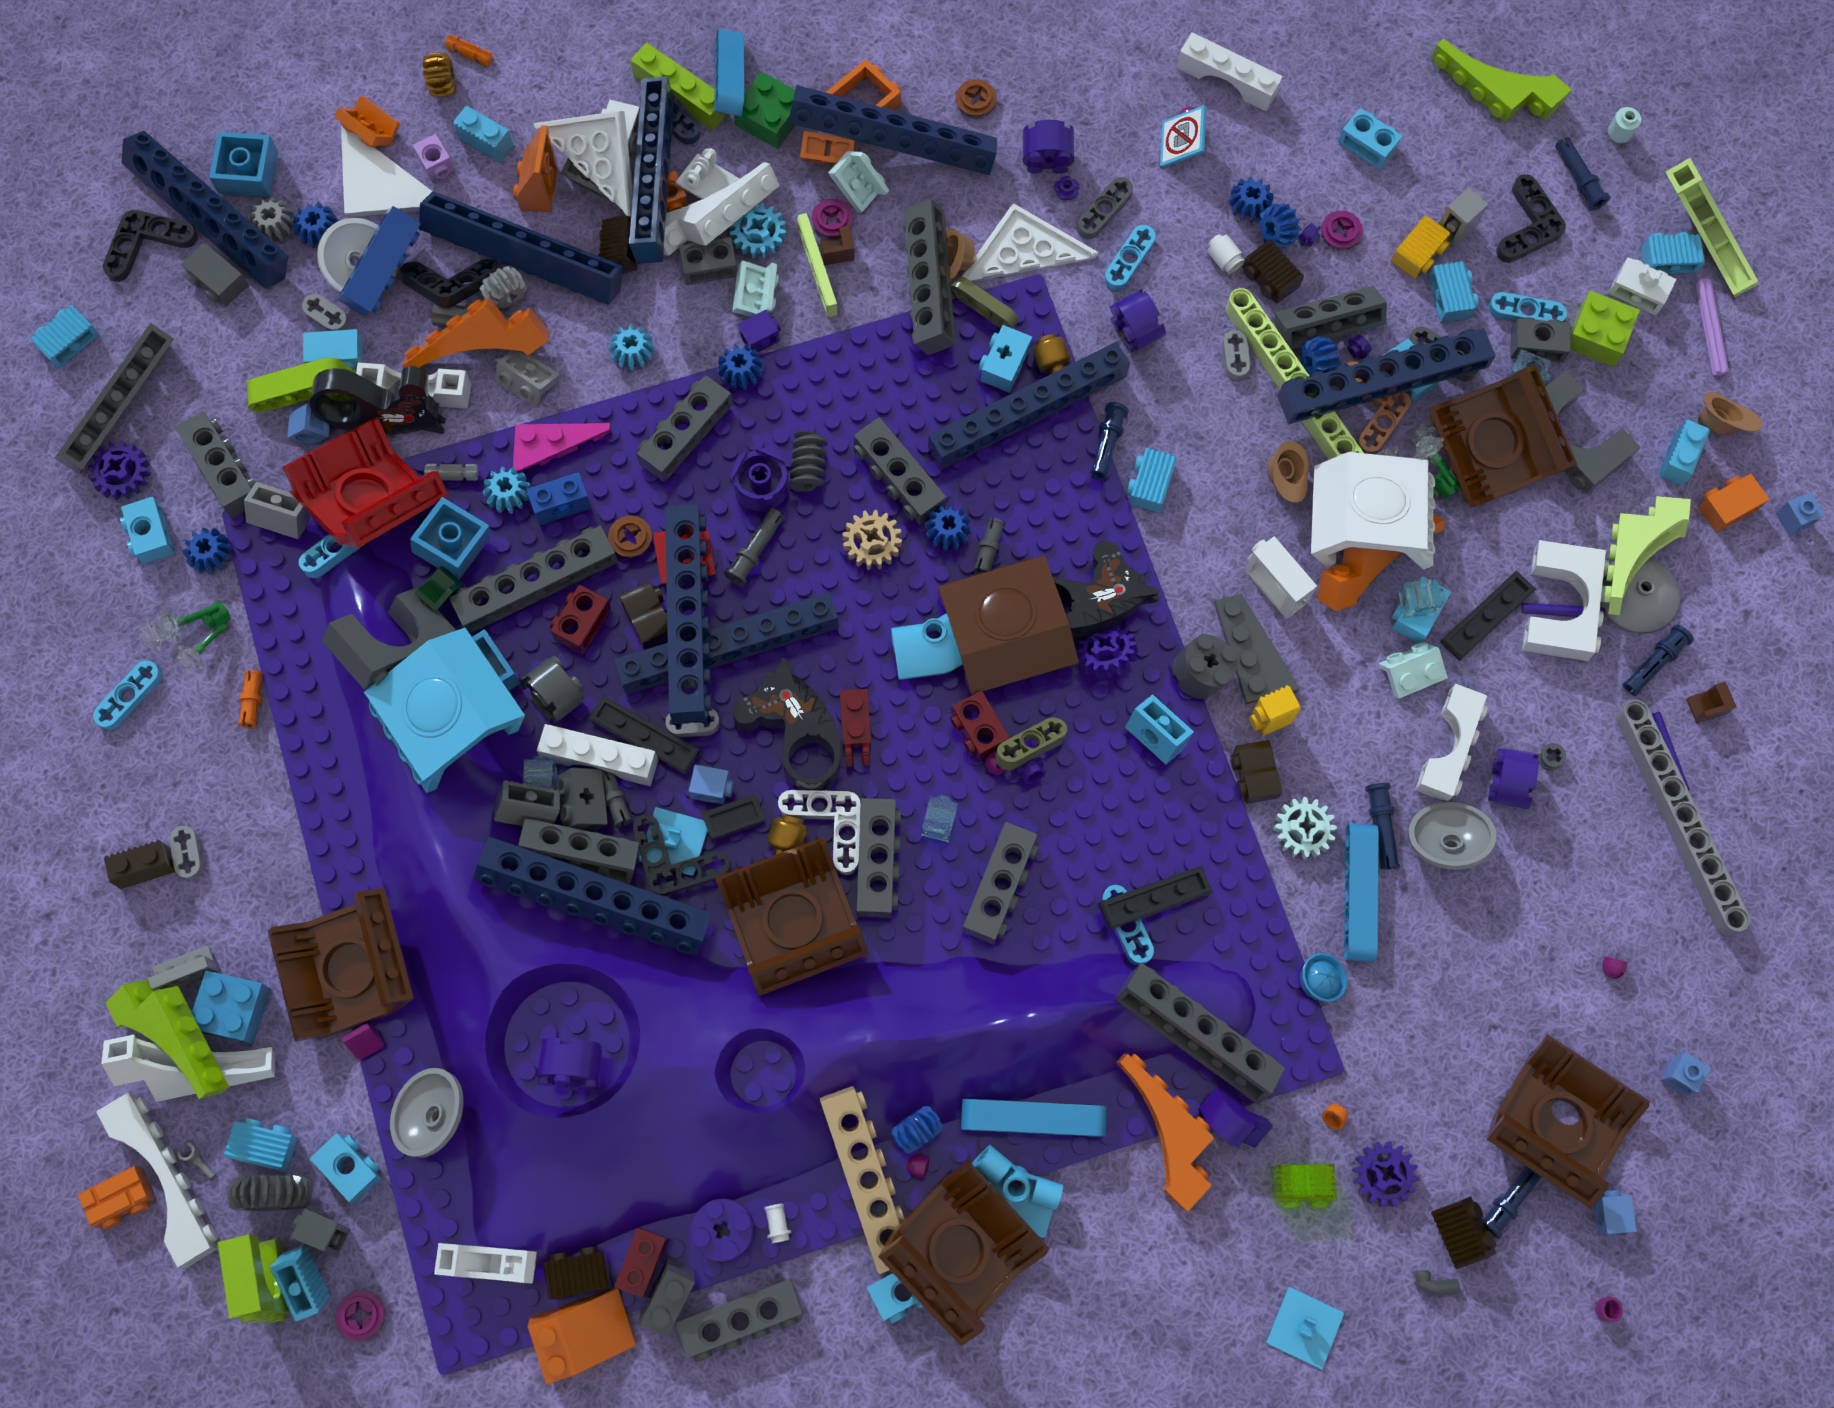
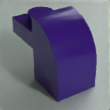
(1232, 1121)

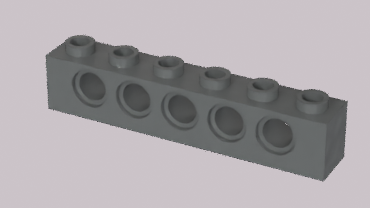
(929, 277)
(114, 398)
(526, 592)
(1200, 1033)

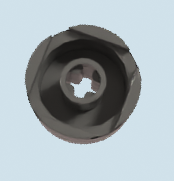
(1205, 666)
(552, 689)

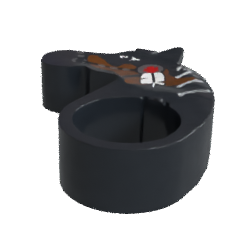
(399, 409)
(1109, 597)
(791, 705)

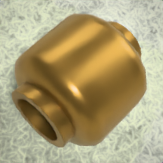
(1051, 353)
(786, 833)

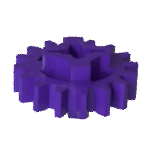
(114, 483)
(1107, 652)
(1378, 1185)

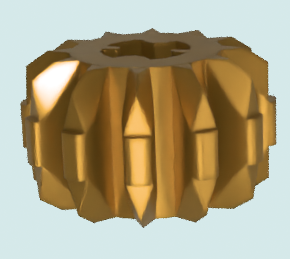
(439, 74)

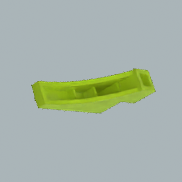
(1499, 89)
(171, 1025)

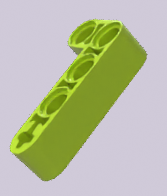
(290, 385)

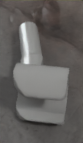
(197, 1160)

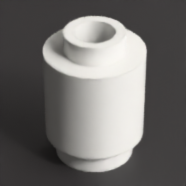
(1225, 253)

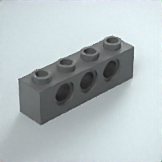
(1332, 316)
(196, 434)
(879, 437)
(664, 462)
(872, 814)
(1010, 840)
(584, 849)
(692, 1328)

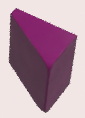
(363, 1041)

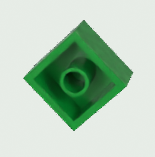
(767, 110)

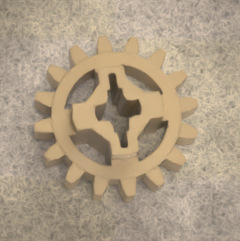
(867, 529)

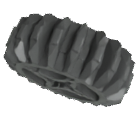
(269, 1193)

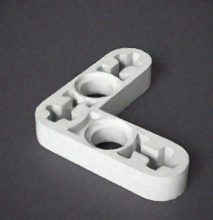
(840, 818)

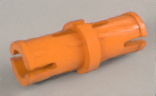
(250, 699)

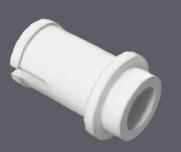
(777, 1223)

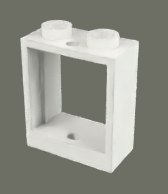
(1279, 577)

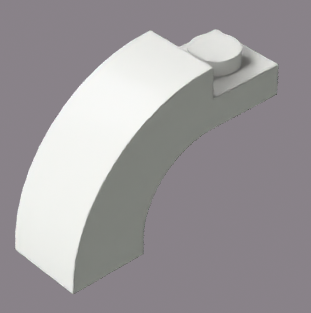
(485, 1263)

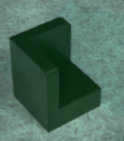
(439, 588)

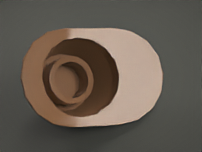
(960, 252)
(1727, 416)
(1289, 471)

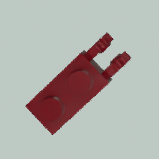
(855, 723)

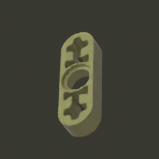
(983, 303)
(1025, 753)

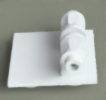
(704, 176)

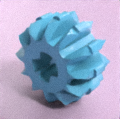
(630, 339)
(502, 481)

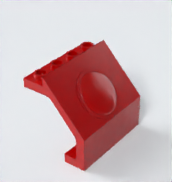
(360, 485)

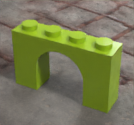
(248, 1281)

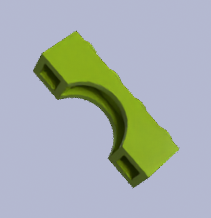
(689, 89)

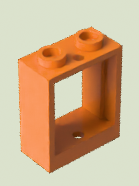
(874, 75)

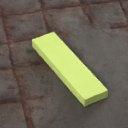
(817, 265)

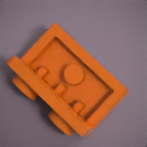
(368, 122)

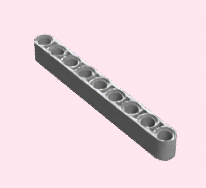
(1682, 832)

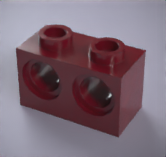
(586, 621)
(986, 723)
(641, 1262)

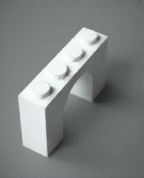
(1585, 571)

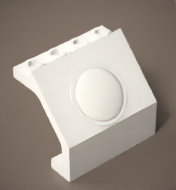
(1373, 505)

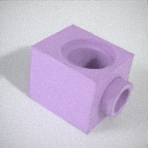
(432, 149)

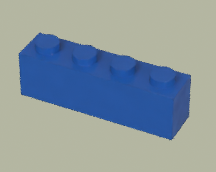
(379, 261)

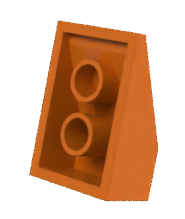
(537, 174)
(580, 1334)

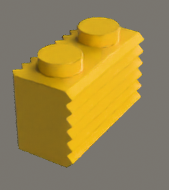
(1421, 246)
(1274, 711)

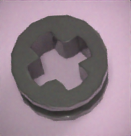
(1553, 765)

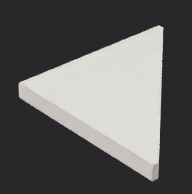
(598, 150)
(375, 182)
(1024, 245)

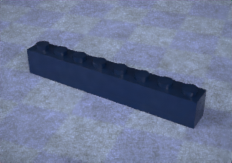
(520, 247)

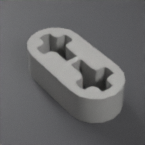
(329, 309)
(1242, 355)
(694, 729)
(193, 852)

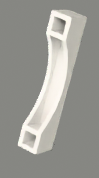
(186, 1232)

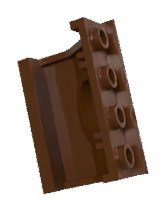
(1502, 437)
(1008, 624)
(791, 916)
(341, 968)
(1565, 1154)
(961, 1250)

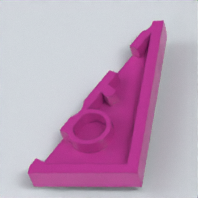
(543, 442)

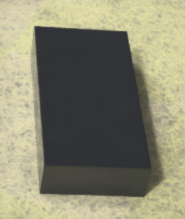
(733, 817)

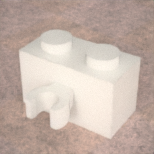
(1642, 286)

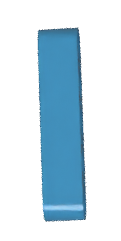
(729, 72)
(1362, 893)
(1034, 1117)

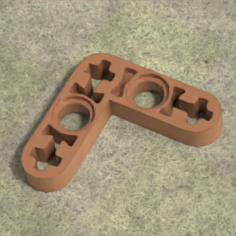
(1385, 405)

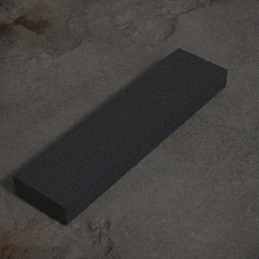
(1487, 615)
(644, 734)
(1154, 898)

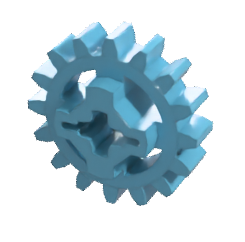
(757, 232)

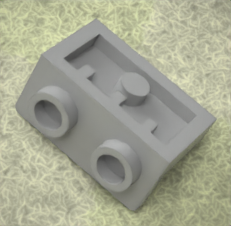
(525, 376)
(183, 969)

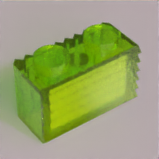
(1304, 1185)

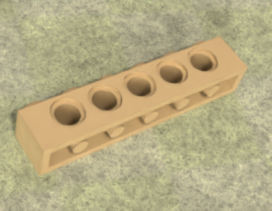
(835, 1108)

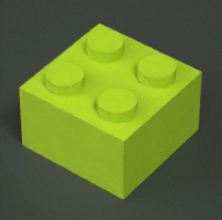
(1602, 328)

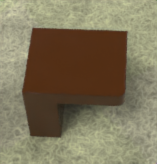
(838, 249)
(1712, 703)

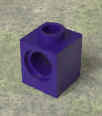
(759, 331)

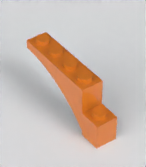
(481, 329)
(1347, 581)
(1179, 1134)

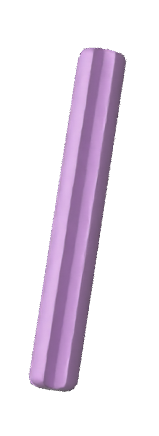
(1712, 327)

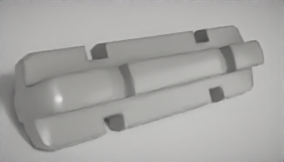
(454, 471)

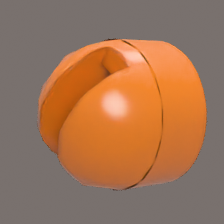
(1333, 1122)

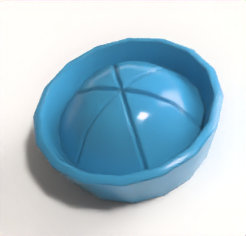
(1323, 978)

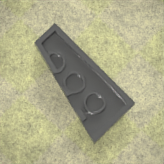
(1258, 662)

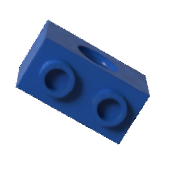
(558, 498)

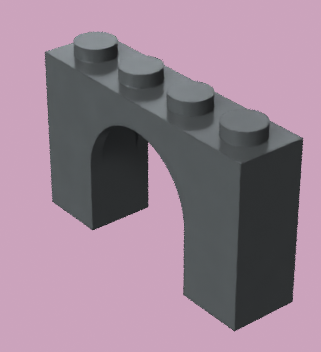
(1597, 462)
(371, 659)

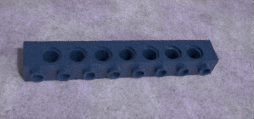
(893, 130)
(652, 170)
(204, 209)
(1472, 343)
(1028, 405)
(735, 641)
(682, 706)
(584, 884)

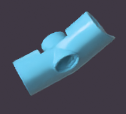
(924, 656)
(1032, 1200)

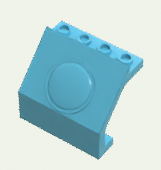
(442, 704)

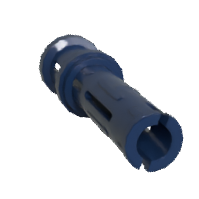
(1586, 182)
(1110, 431)
(1665, 652)
(1381, 812)
(1508, 1210)

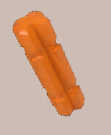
(468, 50)

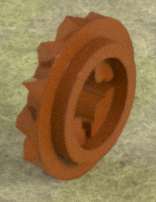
(969, 90)
(632, 525)

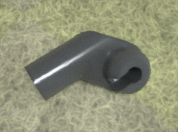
(1436, 1287)

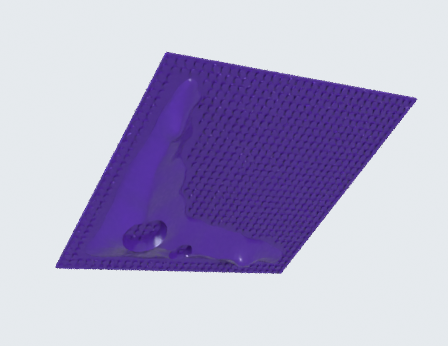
(698, 1073)

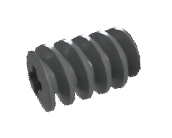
(807, 461)

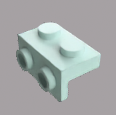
(858, 179)
(755, 289)
(1414, 669)

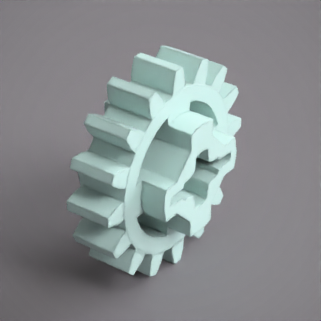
(1316, 827)

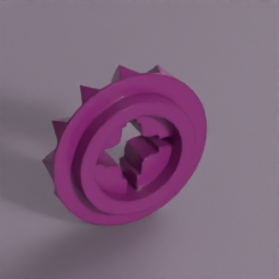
(830, 208)
(1346, 221)
(349, 1305)

